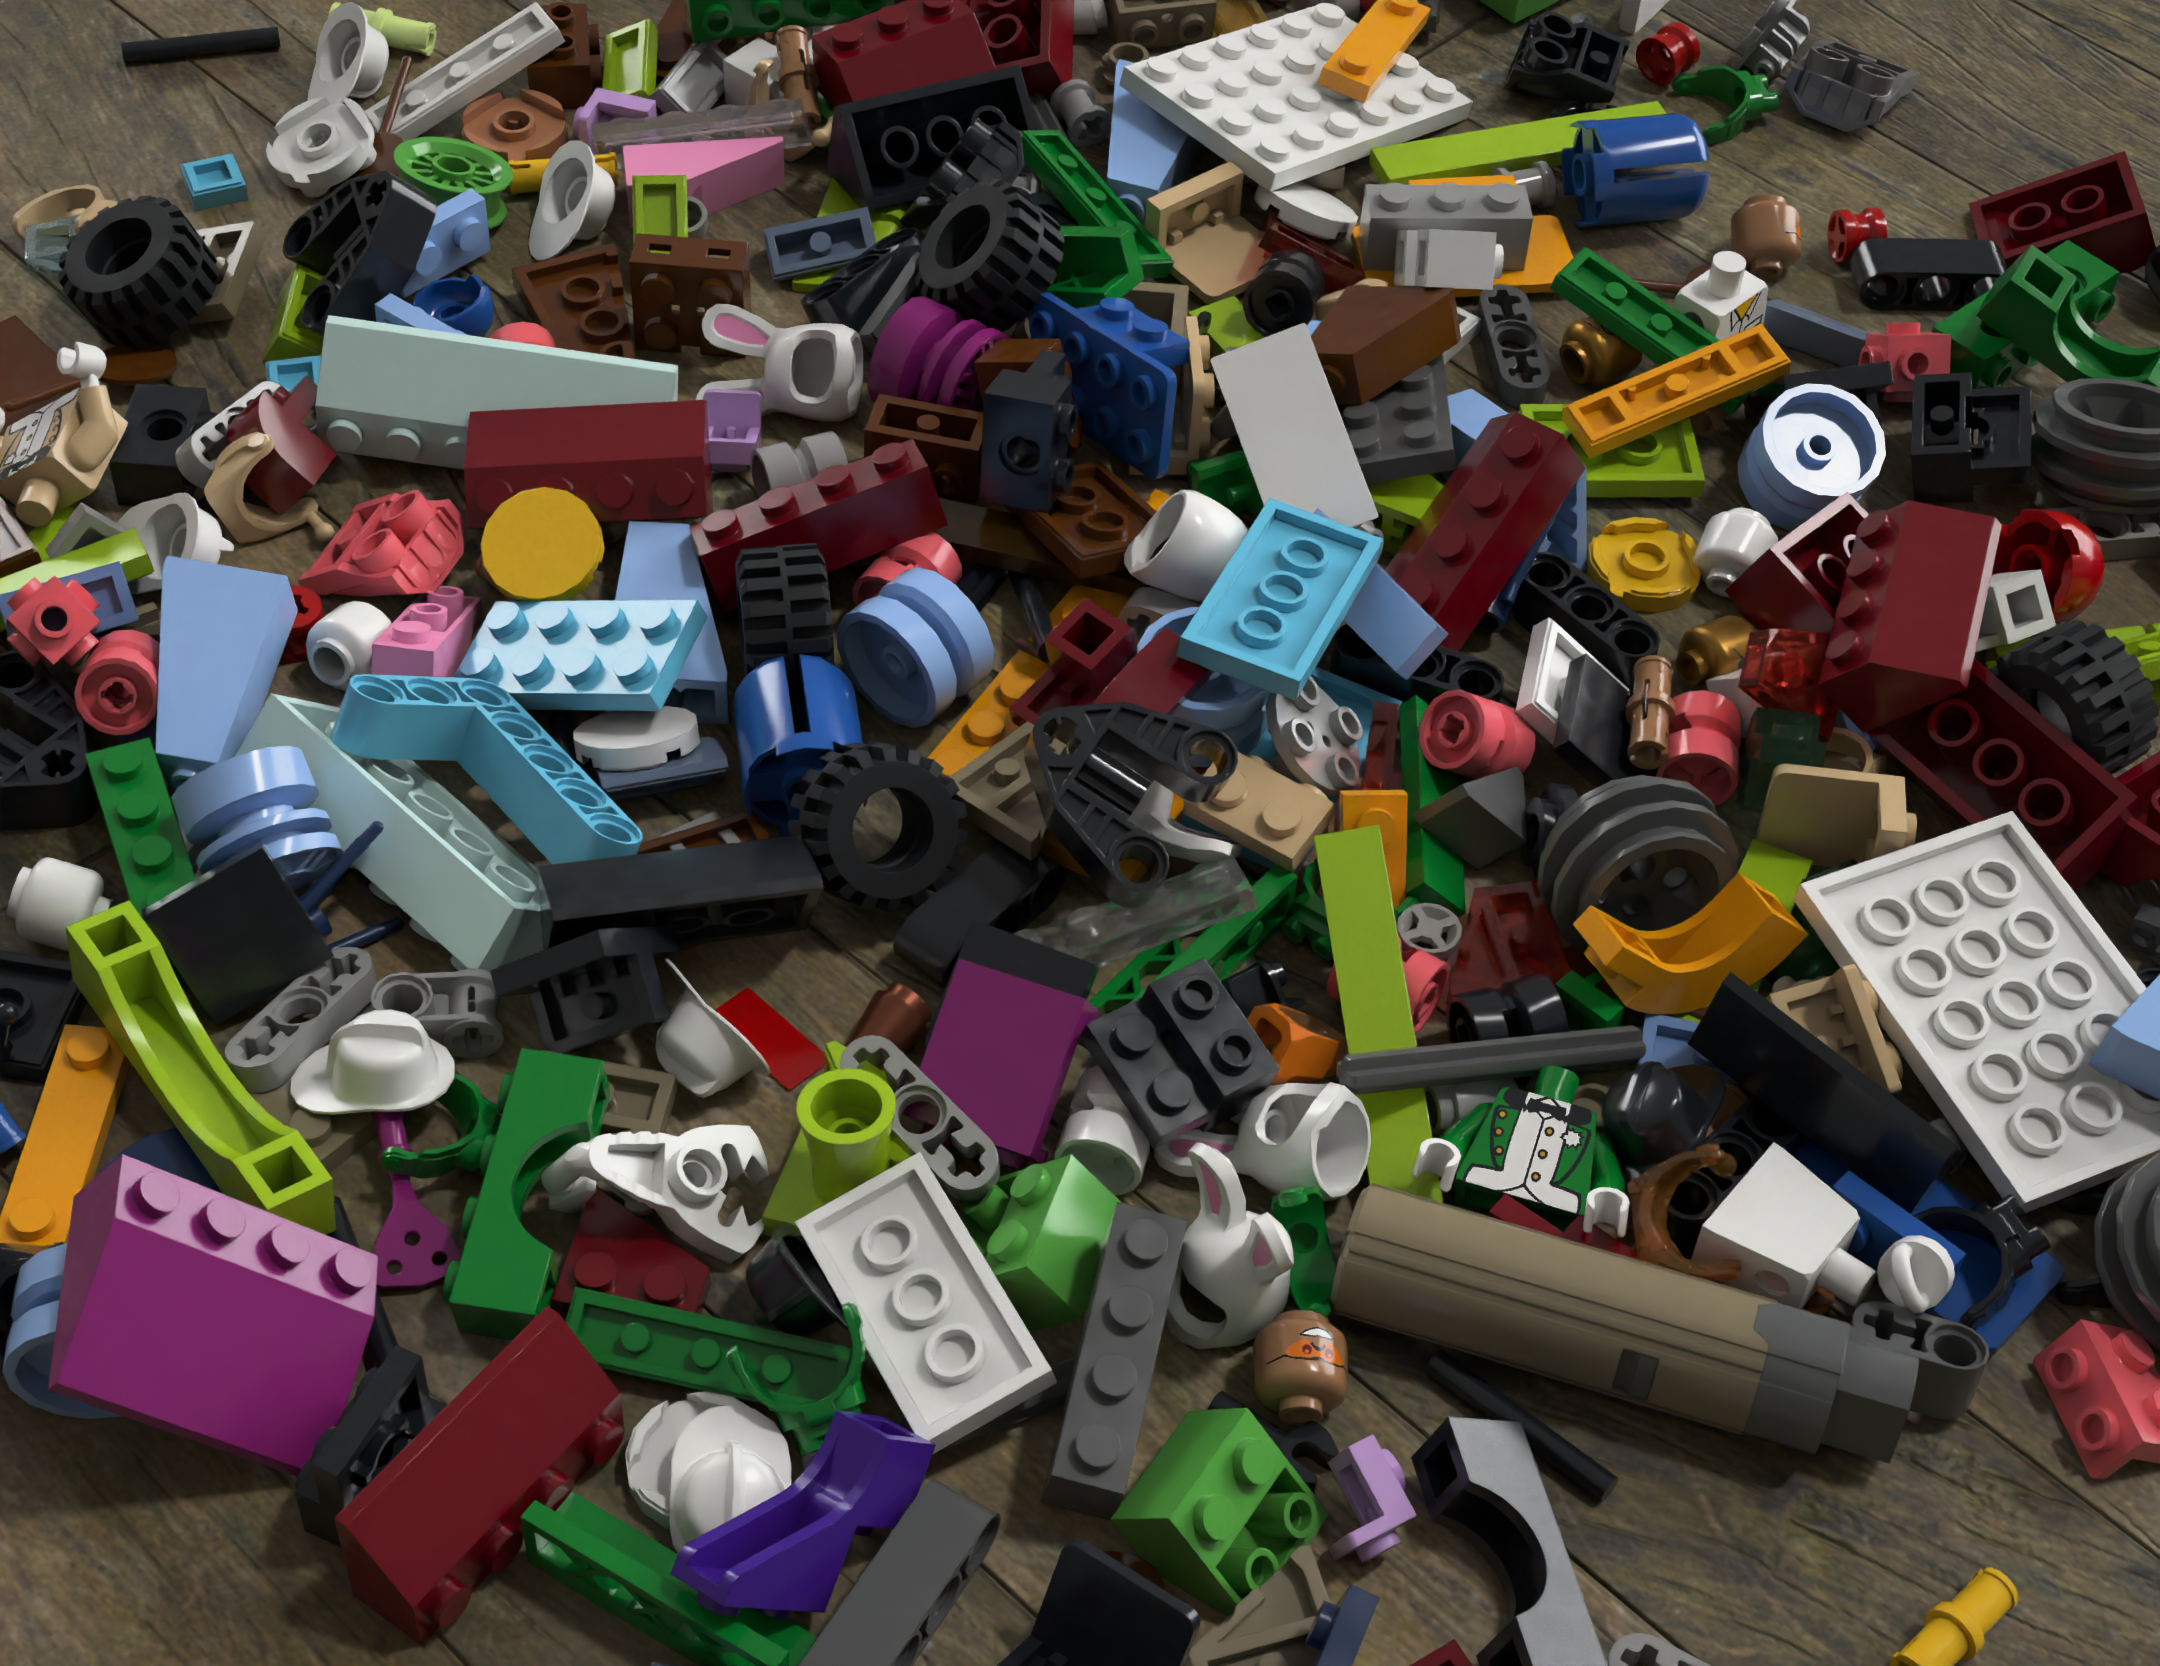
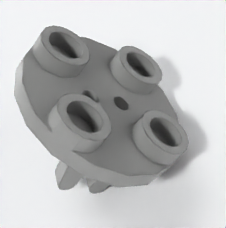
(1315, 739)

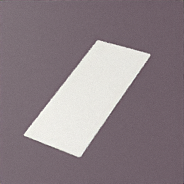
(1293, 427)

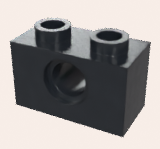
(157, 425)

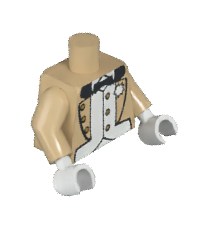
(64, 446)

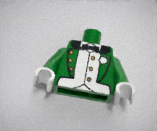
(1535, 1152)

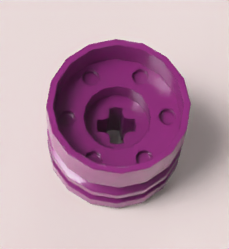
(930, 356)

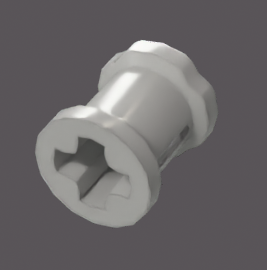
(1076, 106)
(1538, 181)

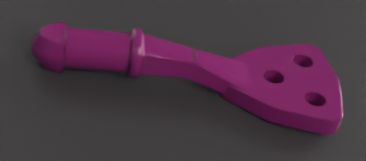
(406, 1220)

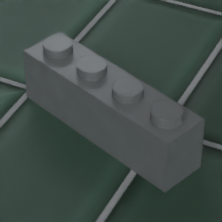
(1114, 1362)

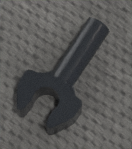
(1305, 1441)

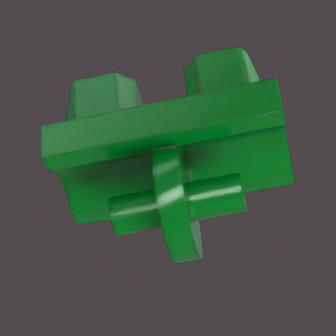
(1226, 481)

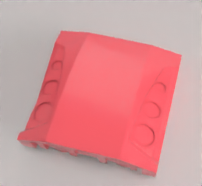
(390, 548)

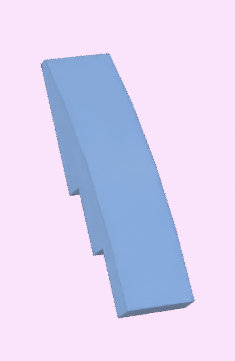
(1392, 622)

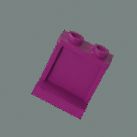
(1002, 1057)

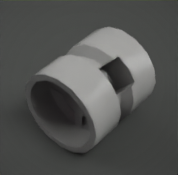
(784, 467)

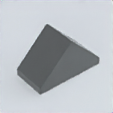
(1480, 817)

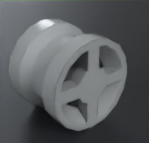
(1431, 930)

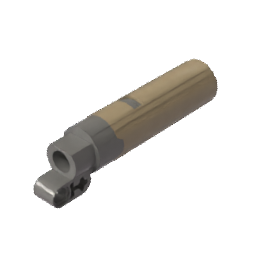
(1650, 1329)

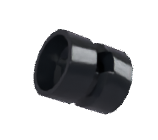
(1283, 292)
(1519, 1009)

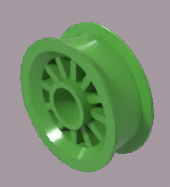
(452, 166)

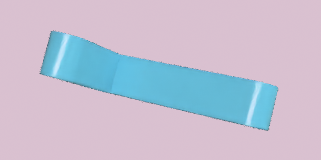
(497, 747)

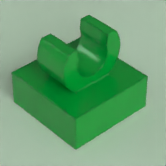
(1586, 1003)

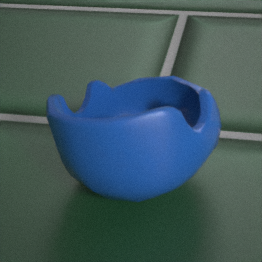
(459, 304)

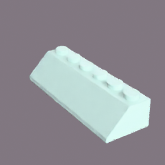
(413, 388)
(433, 853)

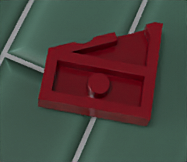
(629, 1259)

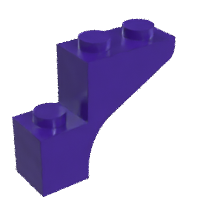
(795, 1543)

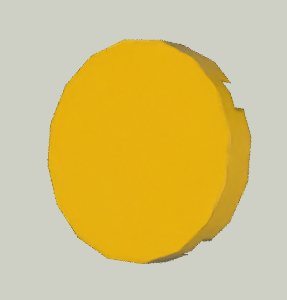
(542, 545)
(1644, 564)

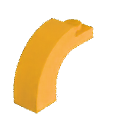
(1685, 964)

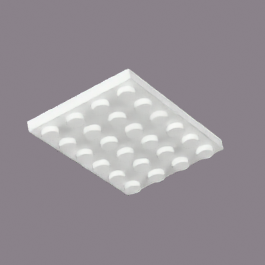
(1261, 103)
(1996, 1002)

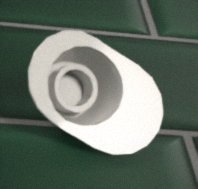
(348, 57)
(572, 201)
(174, 529)
(703, 1045)
(374, 1065)
(723, 1468)

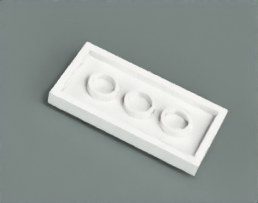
(926, 1303)

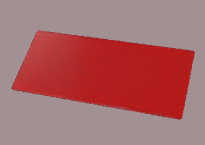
(782, 1046)

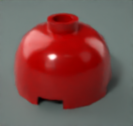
(2062, 550)

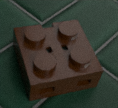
(688, 280)

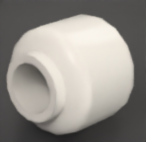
(1731, 546)
(343, 642)
(53, 898)

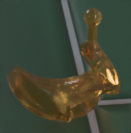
(1649, 1202)

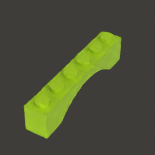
(145, 1010)

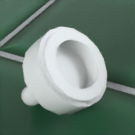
(1916, 1273)

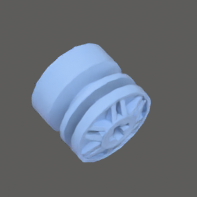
(256, 800)

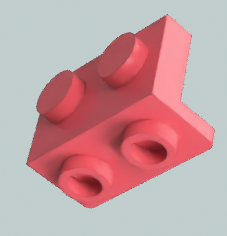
(2104, 1394)

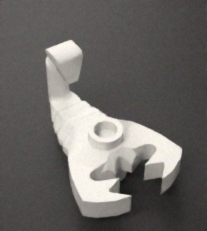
(673, 1176)

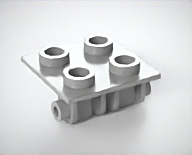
(1773, 39)

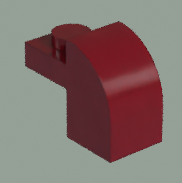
(297, 453)
(1083, 659)

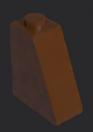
(1383, 336)

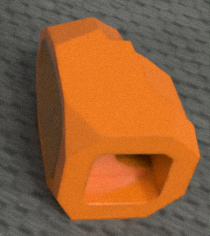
(1298, 1043)

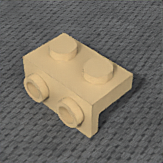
(1266, 812)
(1843, 1016)

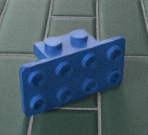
(1118, 375)
(1974, 1261)

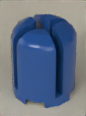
(1634, 143)
(770, 751)

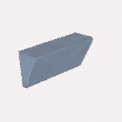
(818, 243)
(1814, 333)
(702, 767)

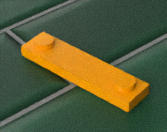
(1373, 47)
(1675, 390)
(64, 1136)

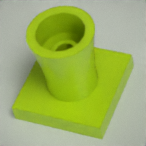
(840, 1144)

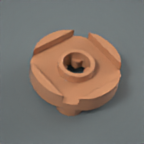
(516, 127)

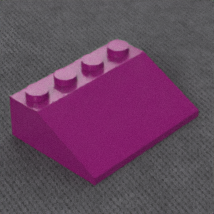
(209, 1316)

